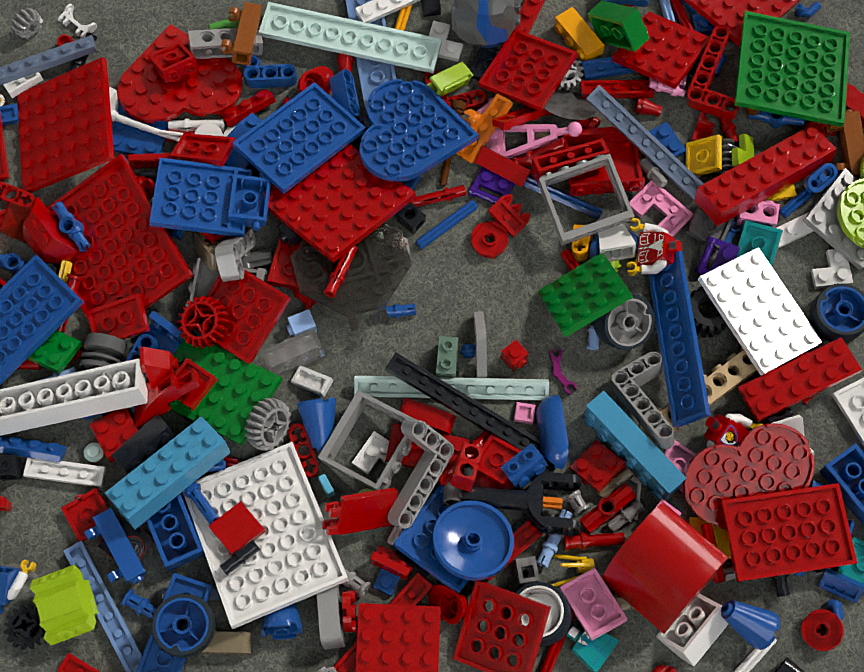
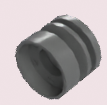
(102, 351)

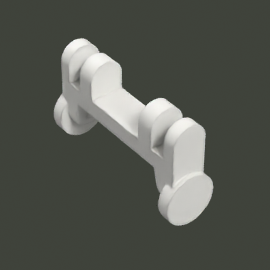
(67, 17)

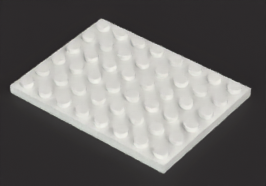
(294, 551)

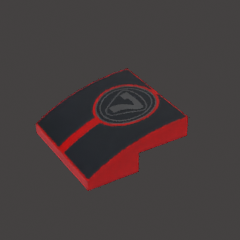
(139, 539)

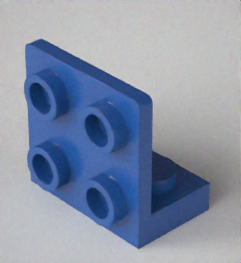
(166, 333)

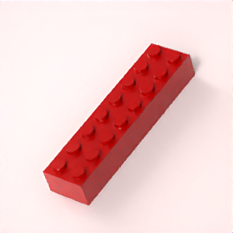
(764, 175)

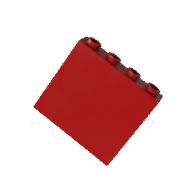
(624, 157)

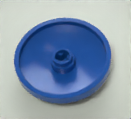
(472, 540)

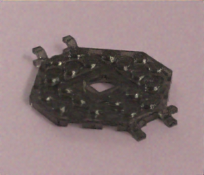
(364, 289)

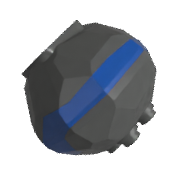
(485, 21)

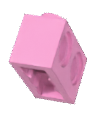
(758, 215)

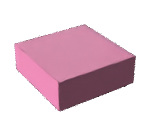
(524, 413)

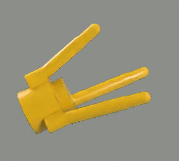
(582, 566)

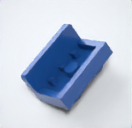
(524, 466)

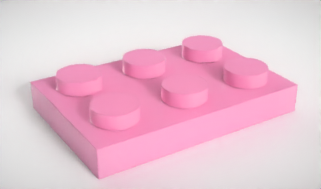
(593, 604)

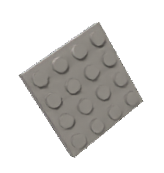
(825, 222)

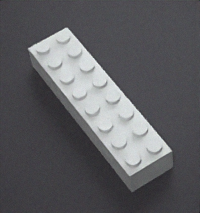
(72, 396)

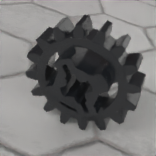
(29, 636)

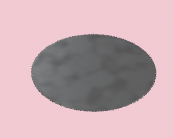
(570, 105)

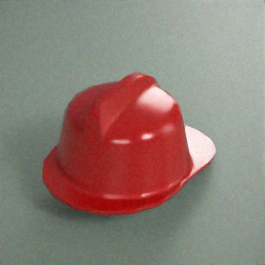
(319, 75)
(452, 604)

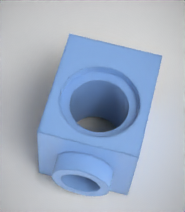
(300, 323)

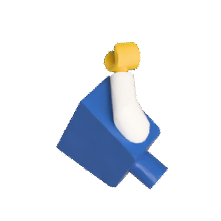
(12, 581)

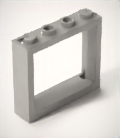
(596, 227)
(345, 426)

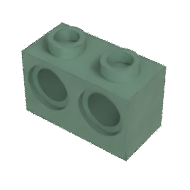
(447, 357)

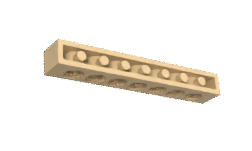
(728, 383)

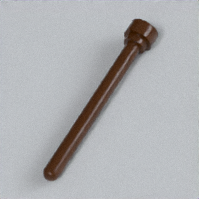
(458, 107)

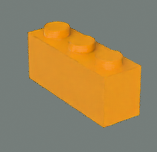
(578, 35)

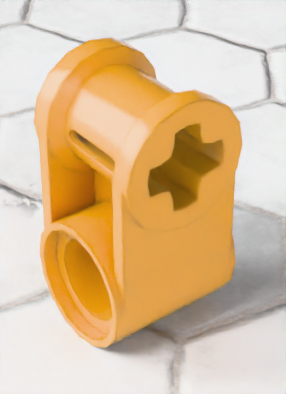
(582, 244)

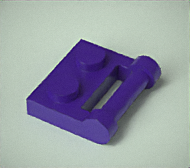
(491, 182)
(725, 254)

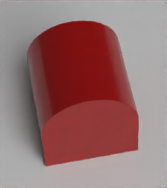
(663, 567)

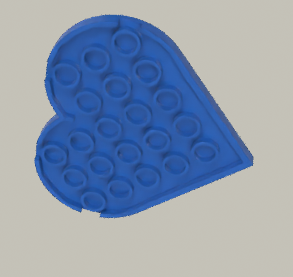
(410, 131)

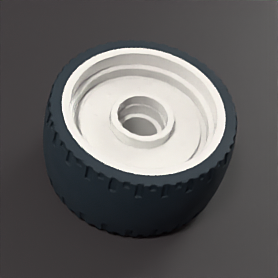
(560, 612)

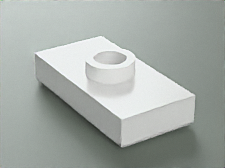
(311, 381)

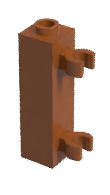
(246, 33)
(851, 142)

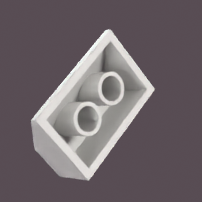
(695, 630)

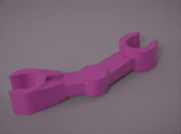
(557, 373)

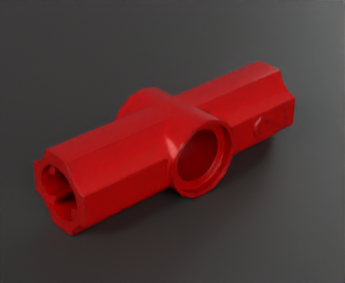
(617, 499)

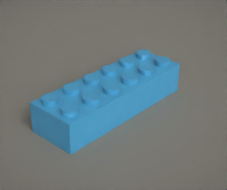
(633, 447)
(168, 472)

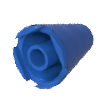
(318, 420)
(282, 623)
(751, 623)

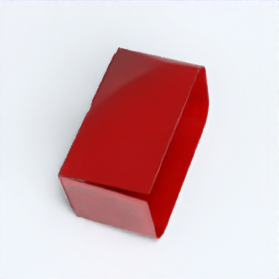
(457, 478)

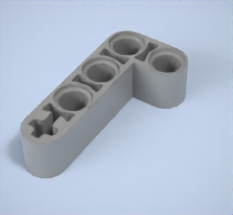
(229, 255)
(329, 617)

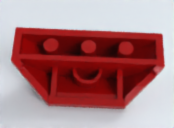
(45, 237)

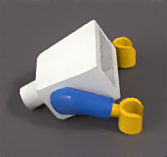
(615, 243)

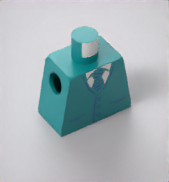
(590, 652)

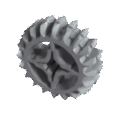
(268, 424)

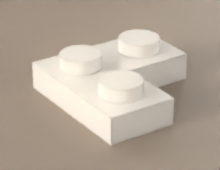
(449, 49)
(837, 272)
(371, 452)

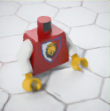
(727, 429)

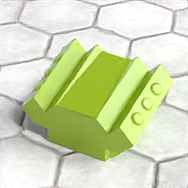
(64, 604)

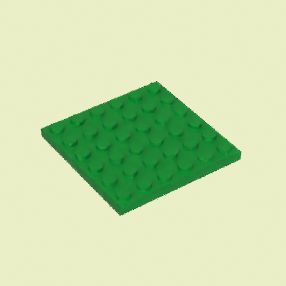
(792, 69)

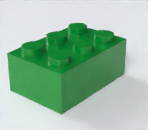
(618, 25)

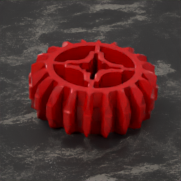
(194, 316)

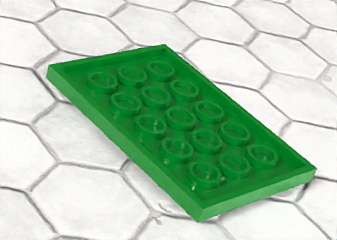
(234, 393)

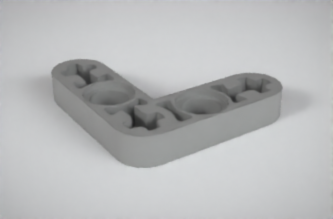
(481, 344)

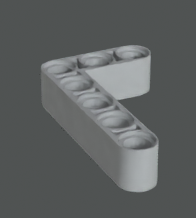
(627, 387)
(422, 472)

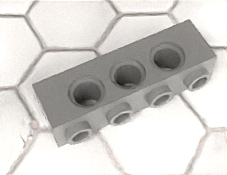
(207, 43)

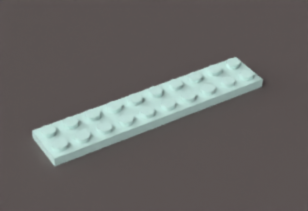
(350, 37)

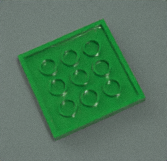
(584, 294)

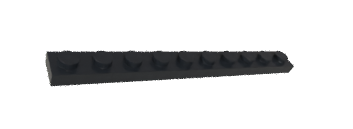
(462, 404)

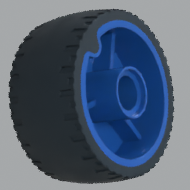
(829, 321)
(199, 630)

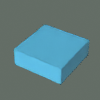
(324, 482)

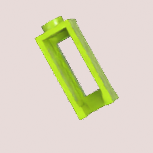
(450, 79)

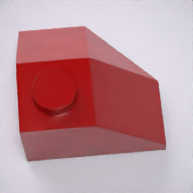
(157, 365)

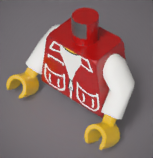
(654, 250)

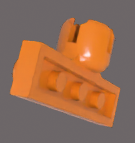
(483, 125)

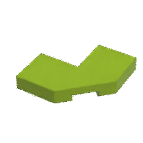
(745, 150)

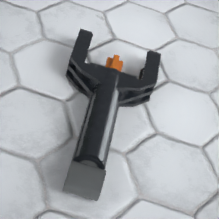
(529, 501)

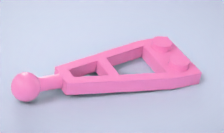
(497, 140)

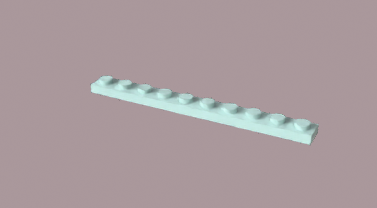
(473, 387)

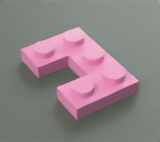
(653, 196)

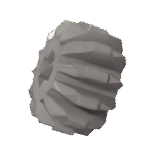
(27, 23)

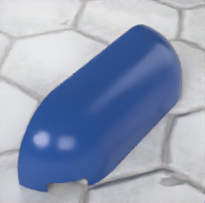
(552, 431)

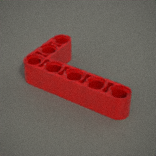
(707, 74)

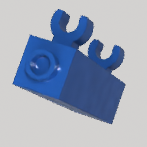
(120, 547)

